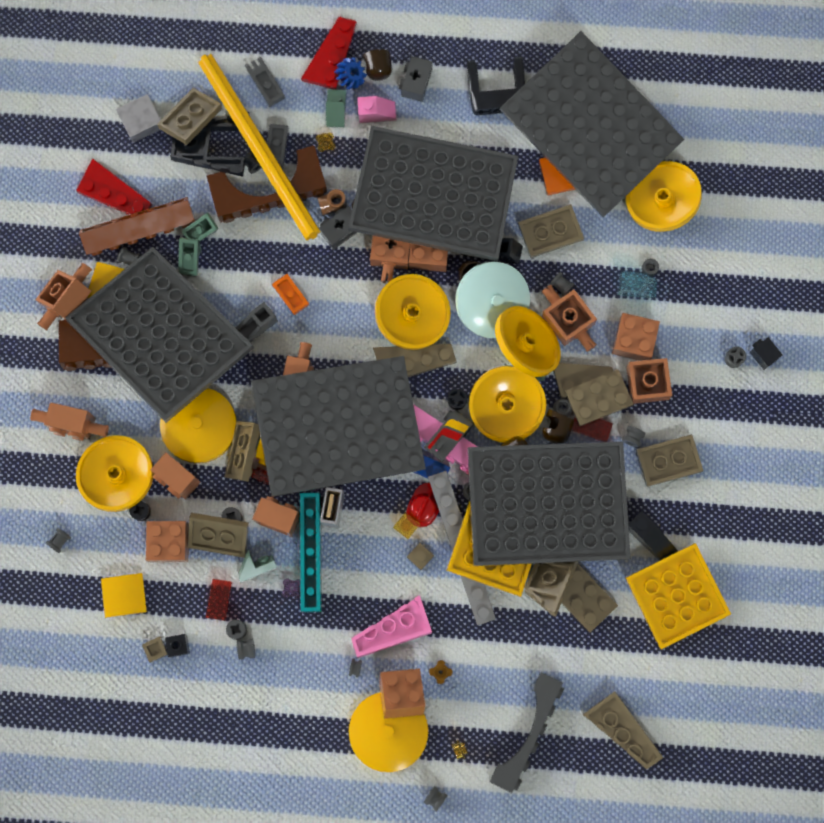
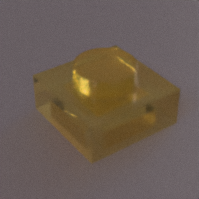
(406, 525)

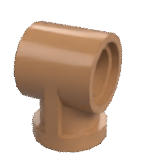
(326, 202)

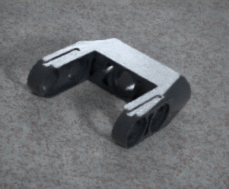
(490, 101)

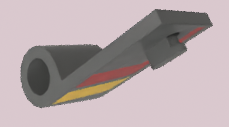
(449, 434)

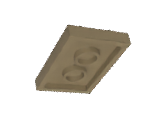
(189, 116)
(550, 231)
(599, 397)
(242, 451)
(669, 460)
(218, 535)
(587, 600)

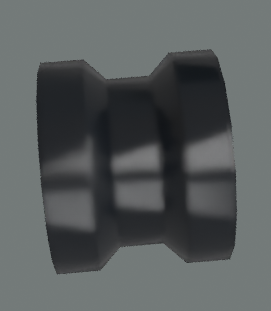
(252, 163)
(458, 396)
(141, 514)

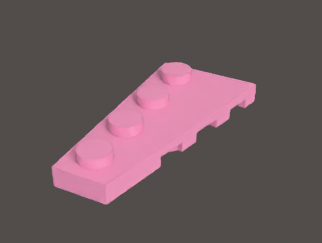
(394, 629)

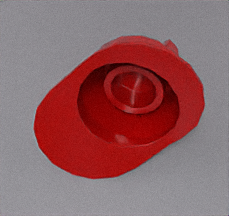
(423, 505)

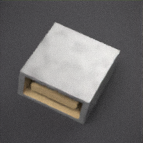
(139, 118)
(332, 507)

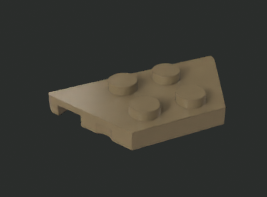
(549, 584)

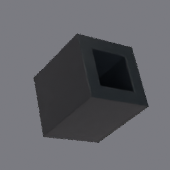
(765, 352)

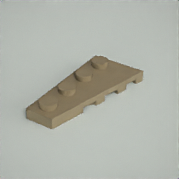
(419, 360)
(620, 725)

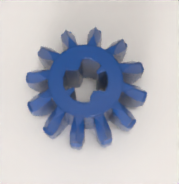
(350, 66)

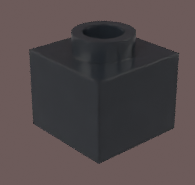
(183, 648)

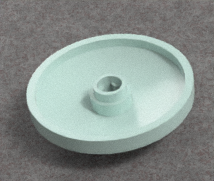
(487, 293)

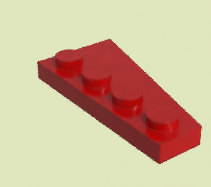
(331, 52)
(110, 190)

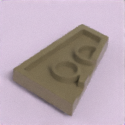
(571, 375)

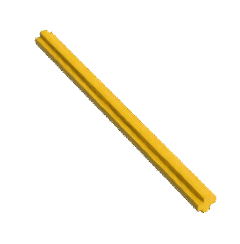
(259, 147)

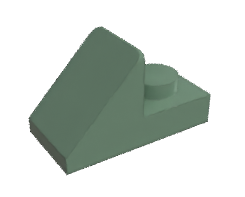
(335, 108)
(201, 228)
(189, 256)
(252, 569)

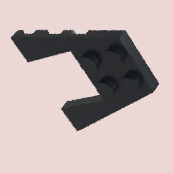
(197, 150)

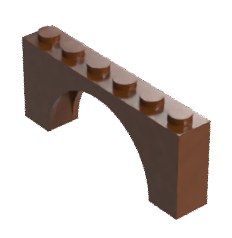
(232, 203)
(76, 351)

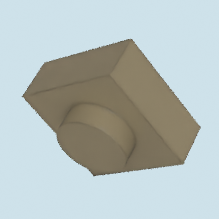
(420, 556)
(155, 649)

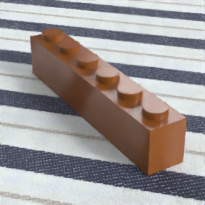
(136, 226)

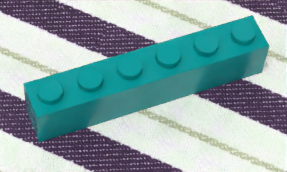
(310, 553)

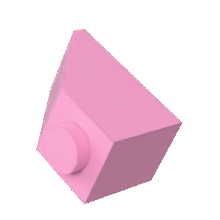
(376, 109)

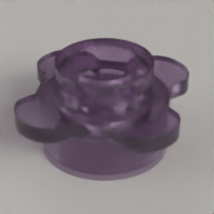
(293, 593)

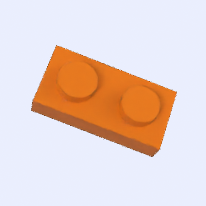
(290, 294)

